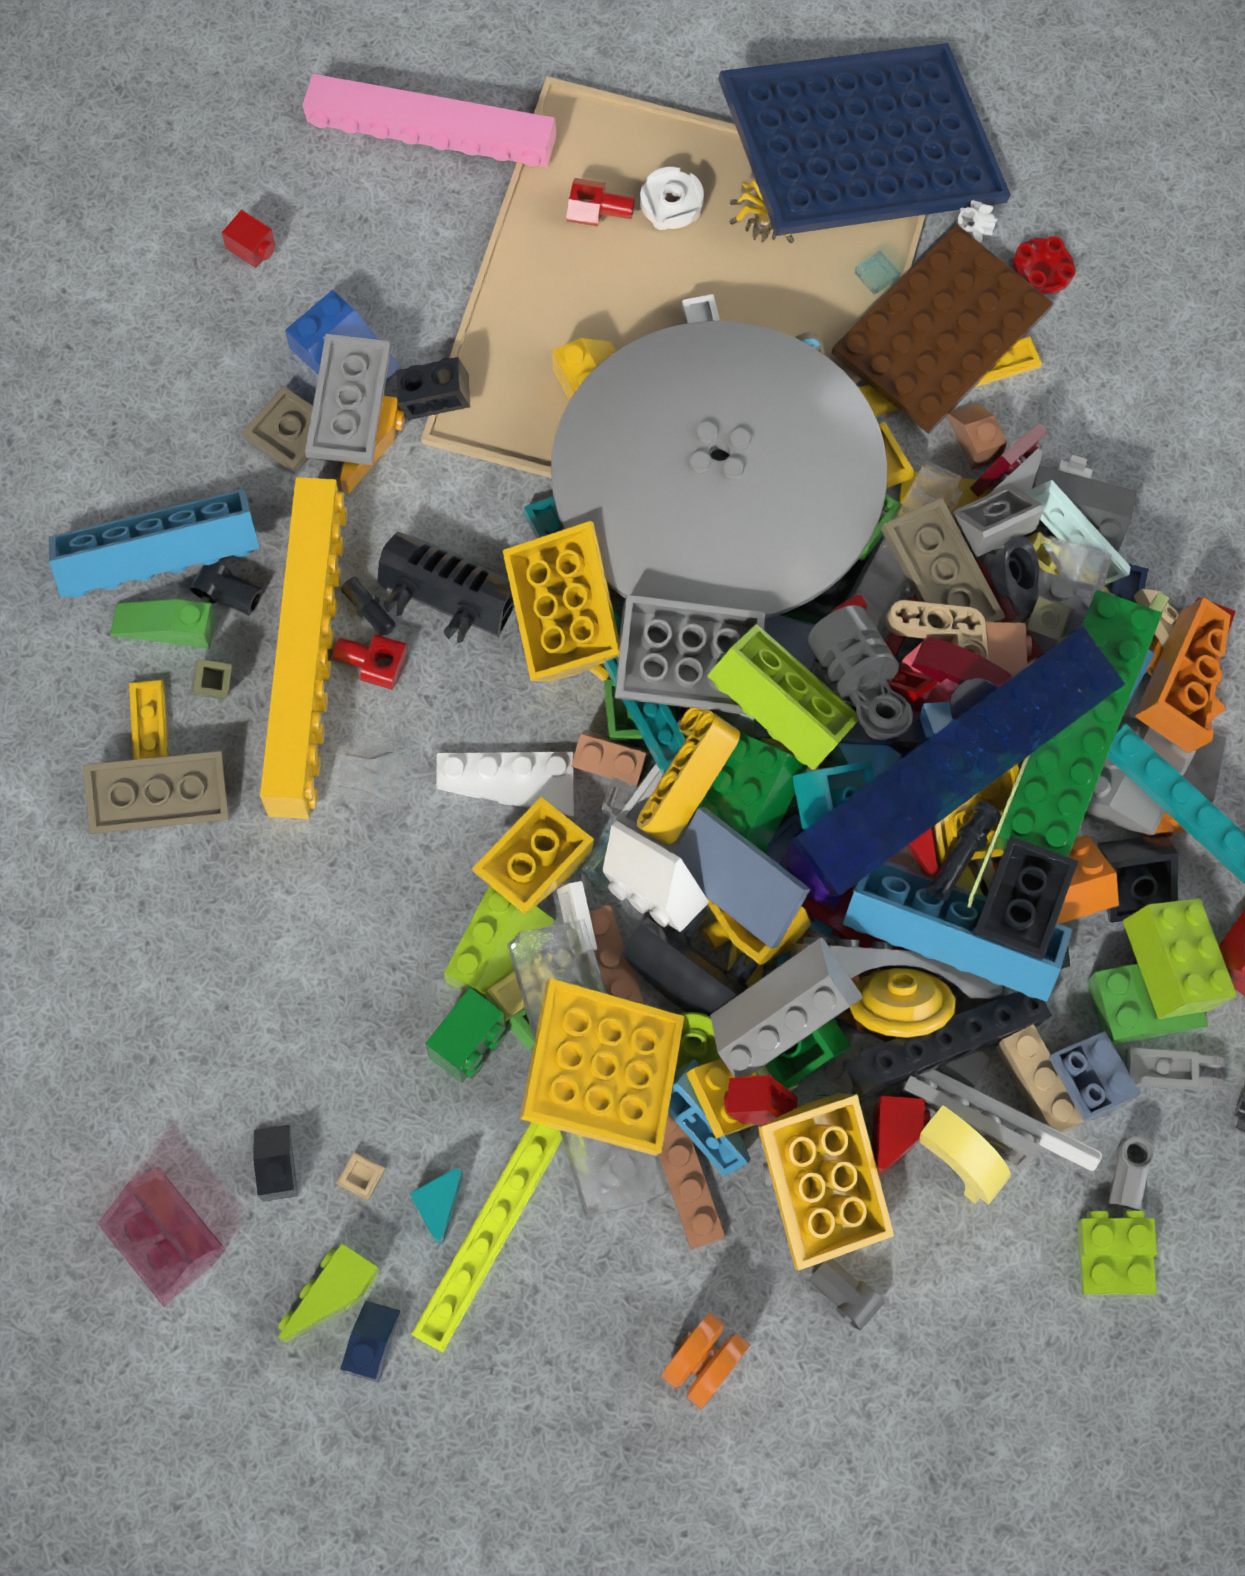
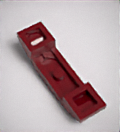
(946, 660)

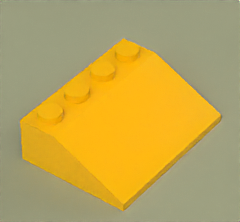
(562, 603)
(825, 1179)

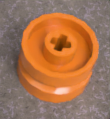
(703, 1359)

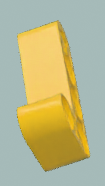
(689, 774)

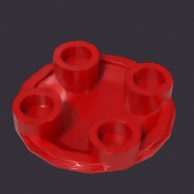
(1045, 264)

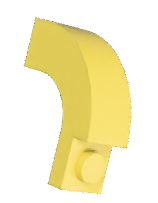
(967, 1154)

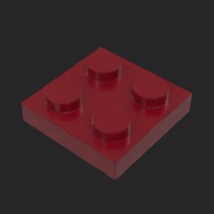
(1009, 461)

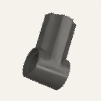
(851, 1297)

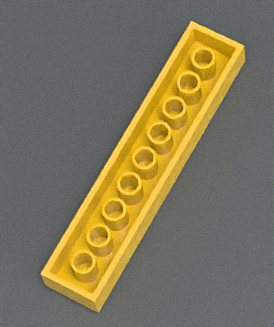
(302, 649)

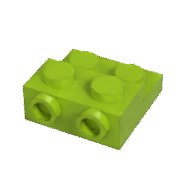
(1117, 1254)

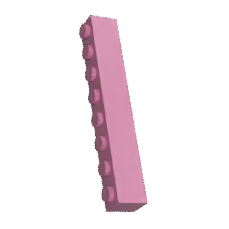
(430, 120)

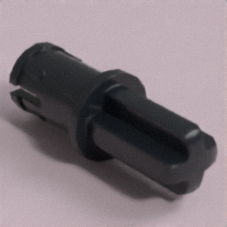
(368, 606)

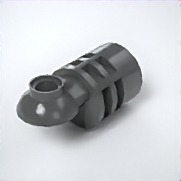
(861, 670)

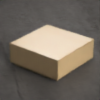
(361, 1176)

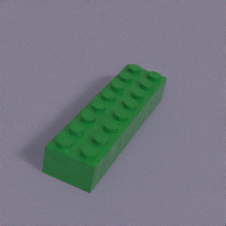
(1068, 766)

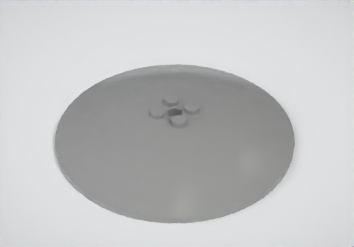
(734, 532)

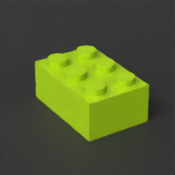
(1179, 958)

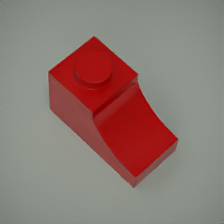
(757, 1099)

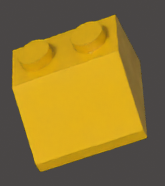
(576, 361)

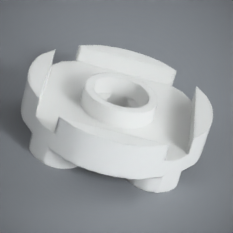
(671, 214)

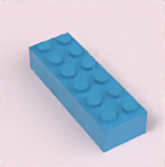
(152, 544)
(900, 910)

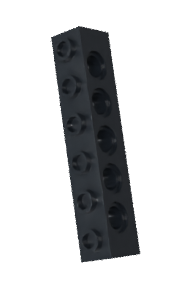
(960, 1037)

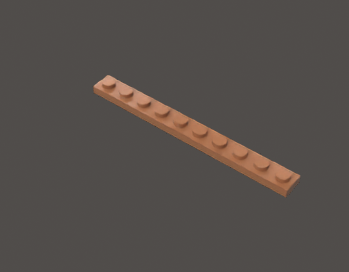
(678, 1152)

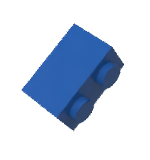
(332, 317)

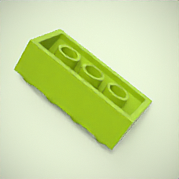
(783, 697)

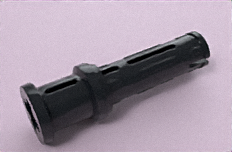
(971, 837)

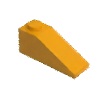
(390, 421)

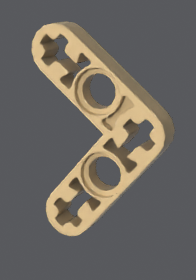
(949, 614)

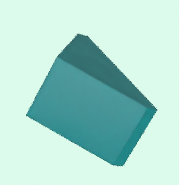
(436, 1202)

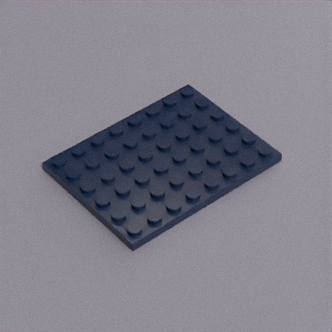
(862, 138)

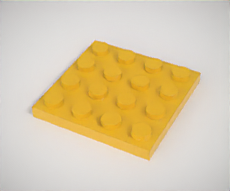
(602, 1067)

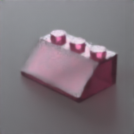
(160, 1235)

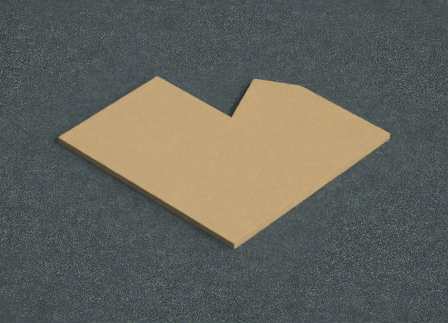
(626, 278)

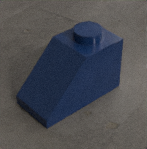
(370, 1341)

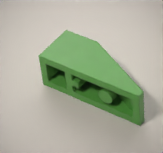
(165, 622)

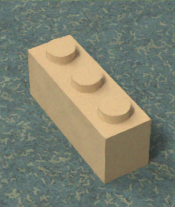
(1038, 1080)

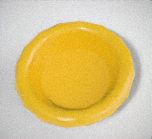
(903, 1002)

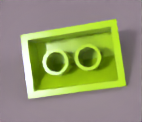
(483, 952)

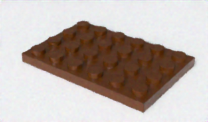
(942, 328)

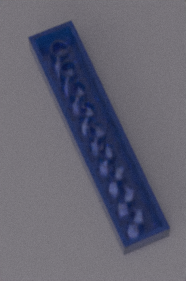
(957, 761)

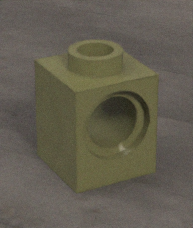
(1051, 619)

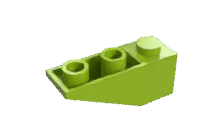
(337, 1288)

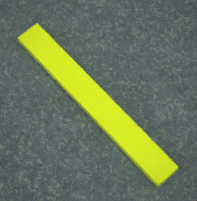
(487, 1236)

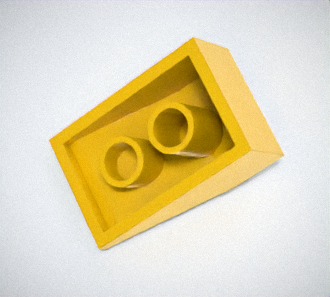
(534, 856)

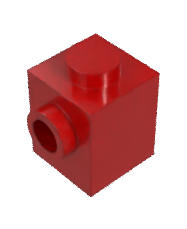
(249, 239)

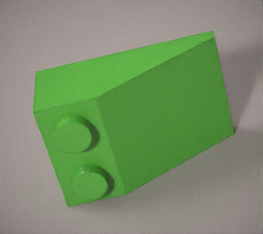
(1127, 1009)

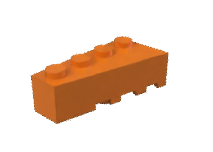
(1185, 681)

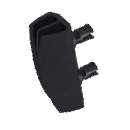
(445, 583)
(682, 971)

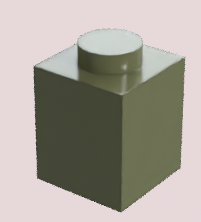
(211, 679)

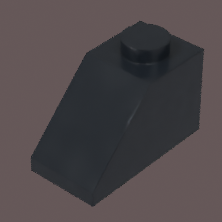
(274, 1164)

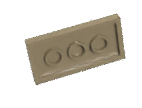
(940, 562)
(156, 792)

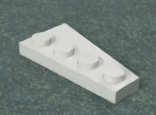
(510, 777)

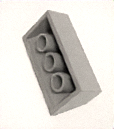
(782, 1009)

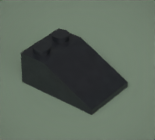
(1026, 897)

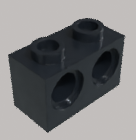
(433, 388)

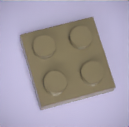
(282, 429)

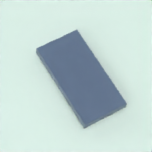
(741, 877)

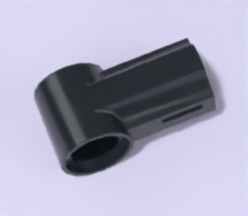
(220, 585)

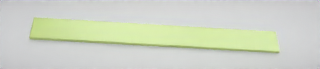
(995, 838)

